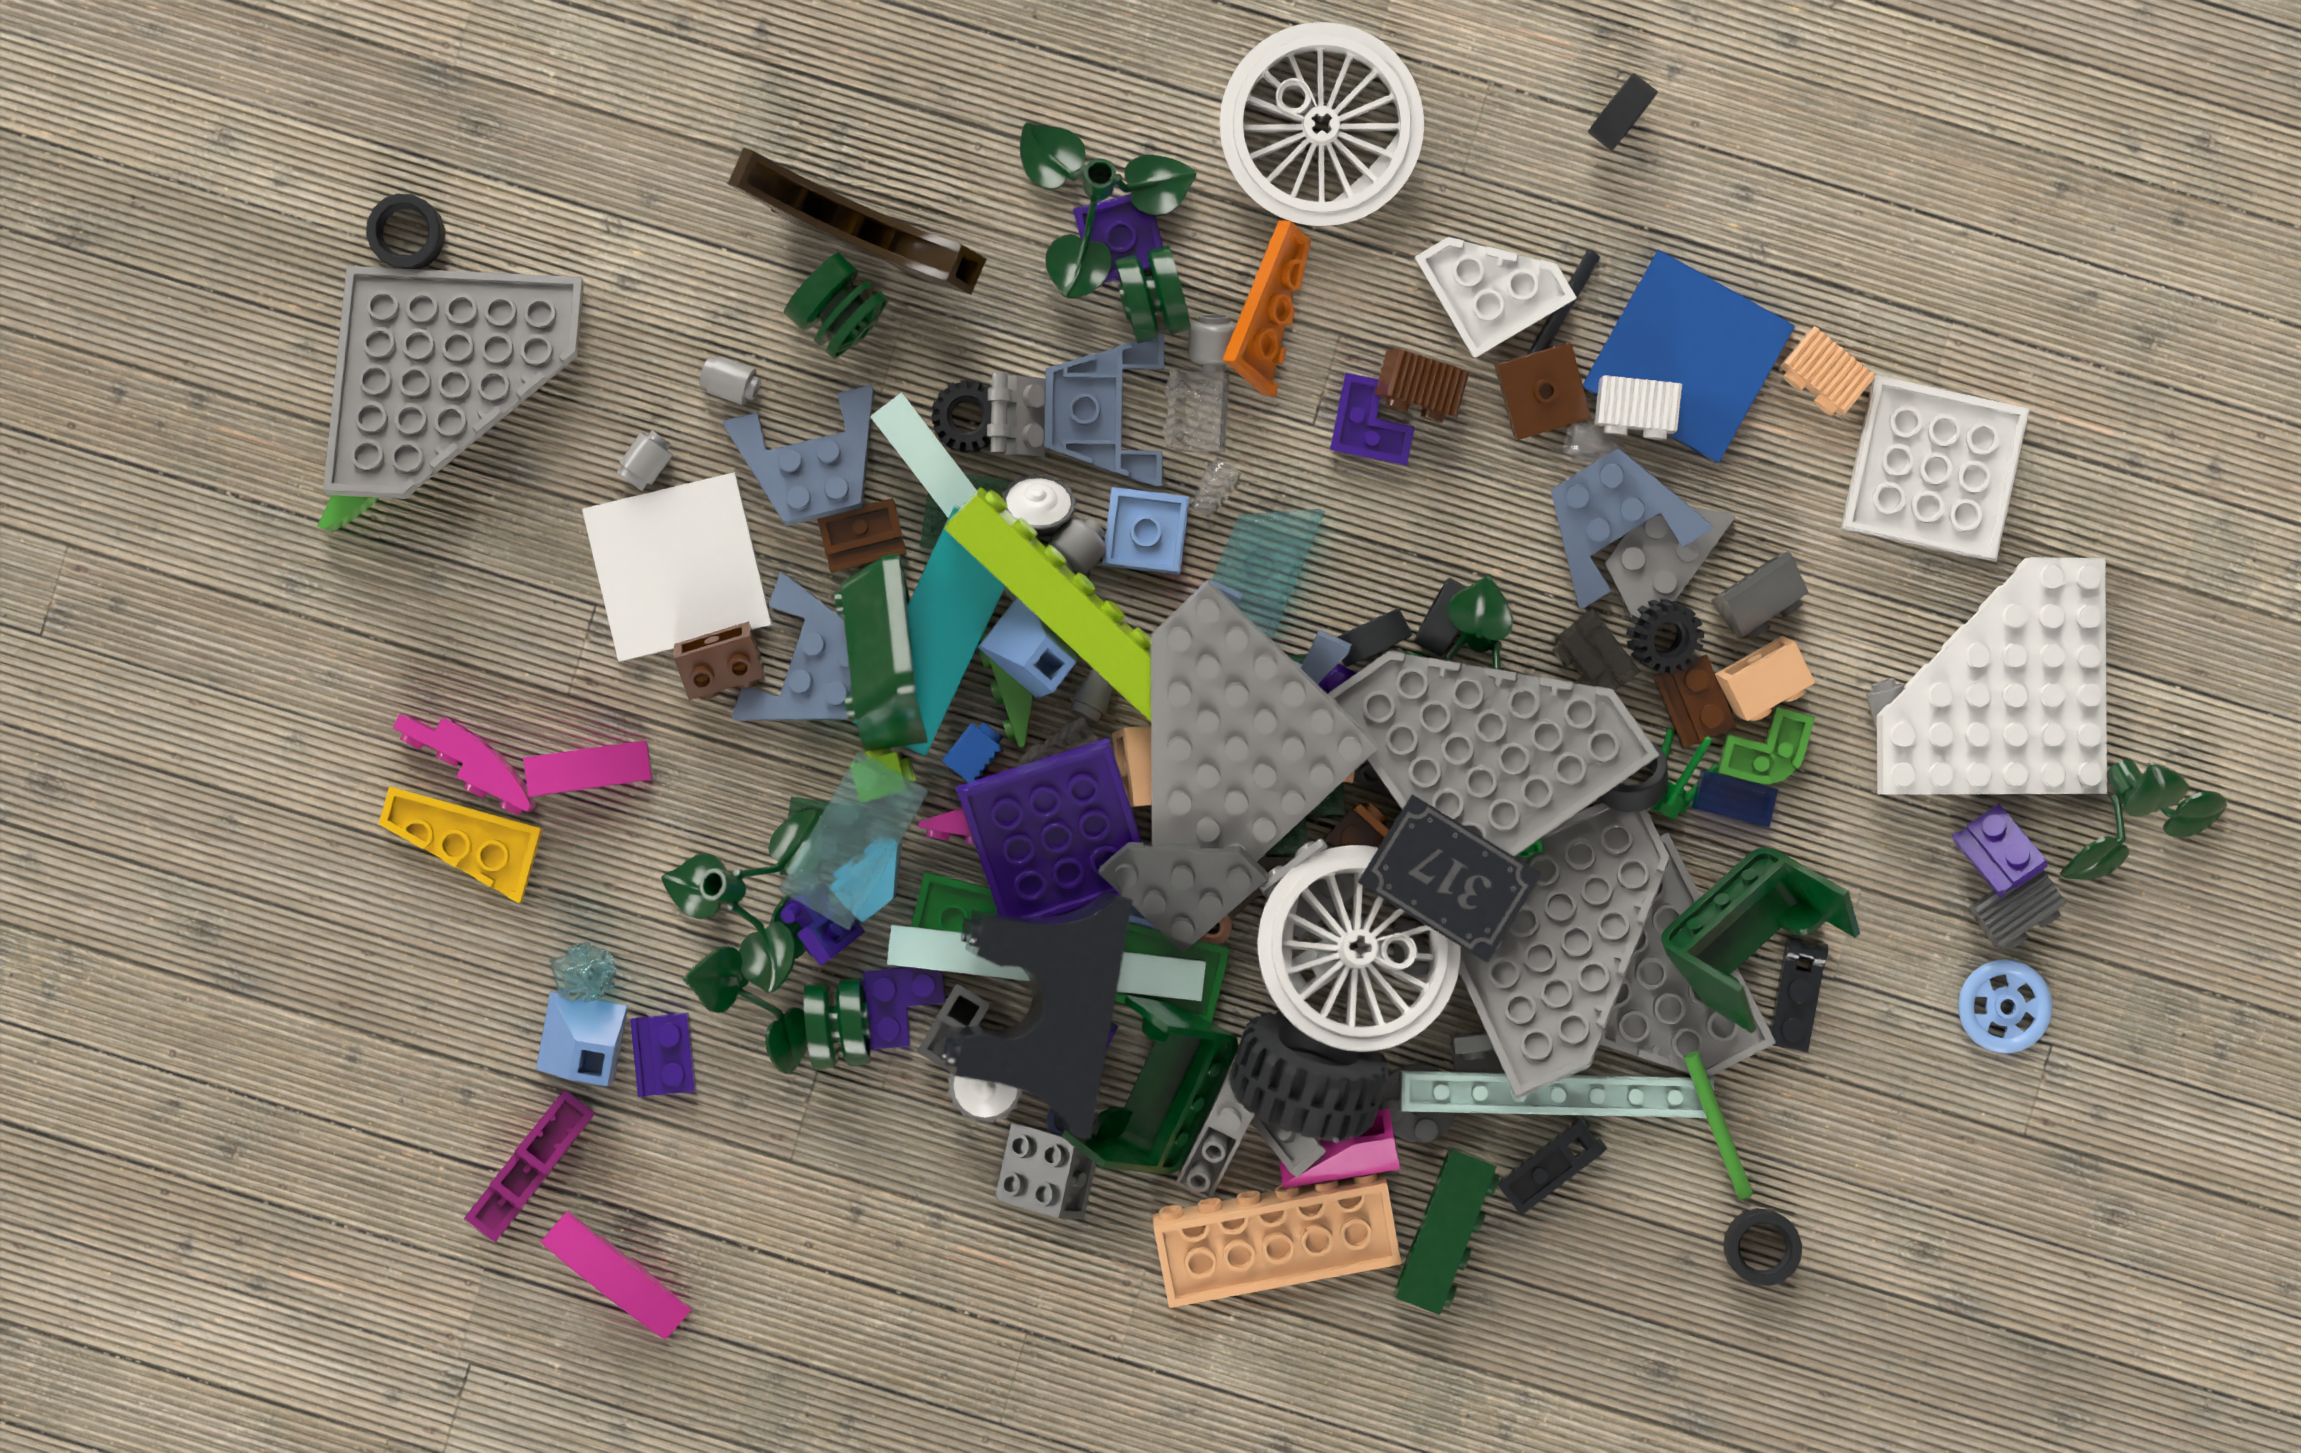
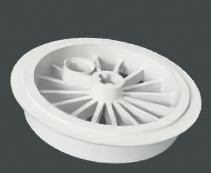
(1378, 182)
(1276, 948)

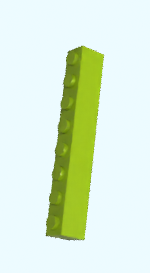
(1056, 594)

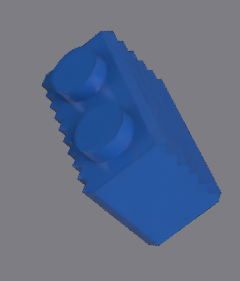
(974, 751)

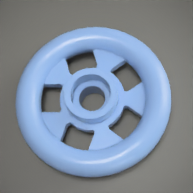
(1978, 1024)

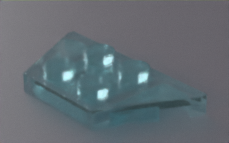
(1265, 561)

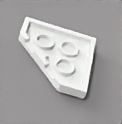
(1492, 290)

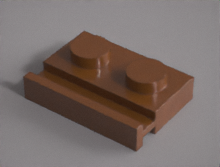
(862, 535)
(1695, 702)

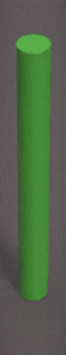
(1718, 1125)

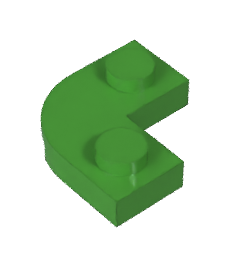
(1775, 759)

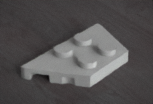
(1654, 564)

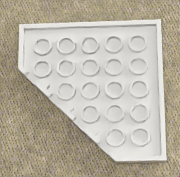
(2010, 694)

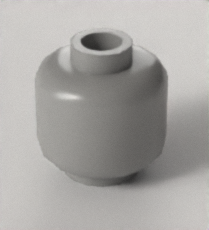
(1209, 341)
(1079, 544)

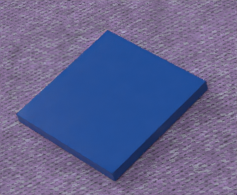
(1699, 336)

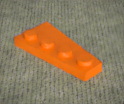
(1269, 307)

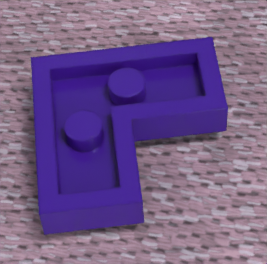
(1359, 431)
(891, 993)

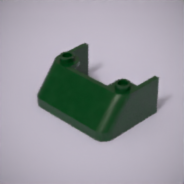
(880, 656)
(1742, 914)
(1168, 1097)

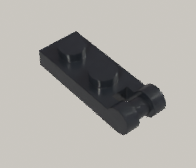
(1797, 995)
(1550, 1166)

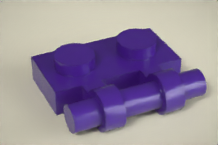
(820, 935)

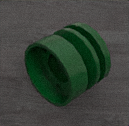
(831, 301)

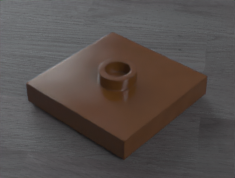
(1542, 391)

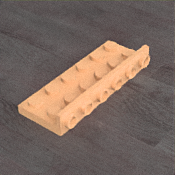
(1275, 1238)

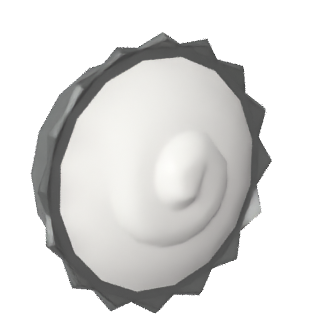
(1040, 501)

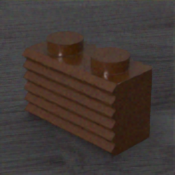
(1421, 384)

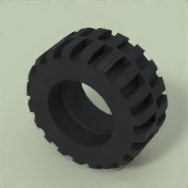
(1305, 1082)

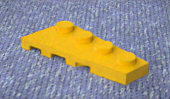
(477, 842)

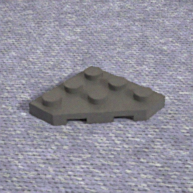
(1183, 886)

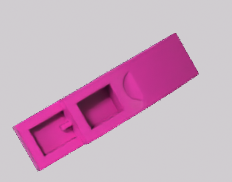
(482, 765)

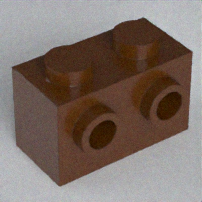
(719, 661)

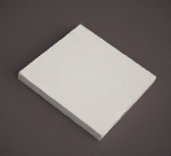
(1934, 468)
(676, 565)

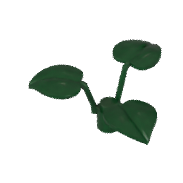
(1056, 153)
(1482, 617)
(2140, 796)
(703, 885)
(719, 981)

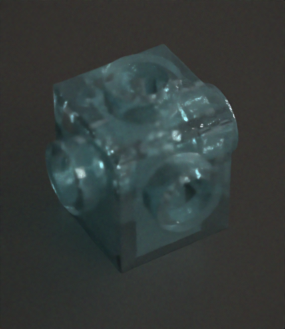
(583, 972)

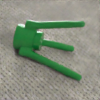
(1675, 798)

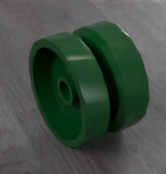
(1152, 294)
(843, 1023)

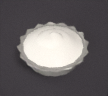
(982, 1099)

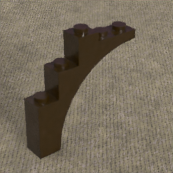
(856, 225)

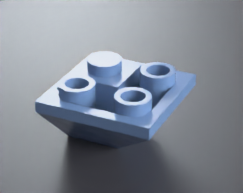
(1029, 650)
(582, 1039)

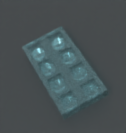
(854, 840)

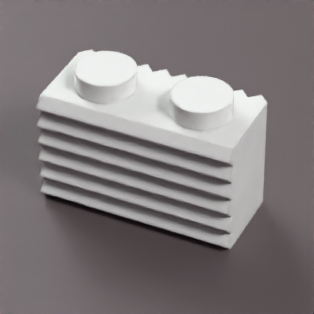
(1639, 406)

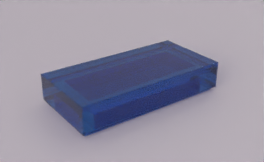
(1735, 798)

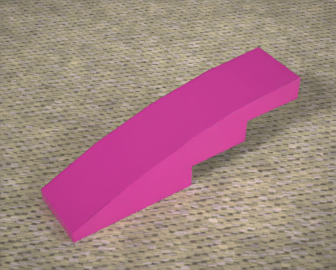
(616, 1275)

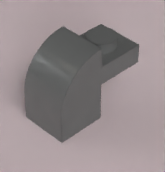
(959, 1010)

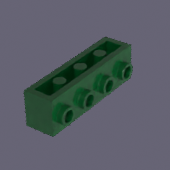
(1445, 1231)

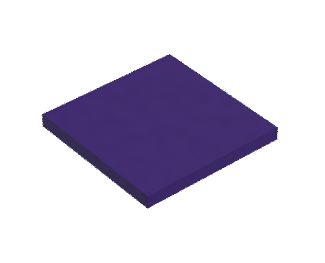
(1050, 830)

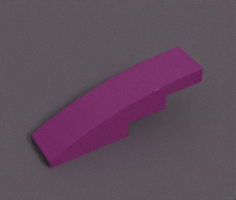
(529, 1166)

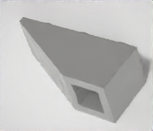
(1215, 1143)

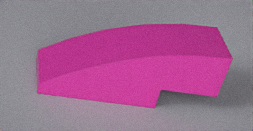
(587, 768)

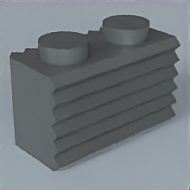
(2020, 909)

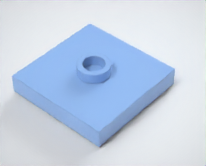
(1145, 531)

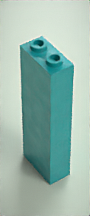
(946, 625)

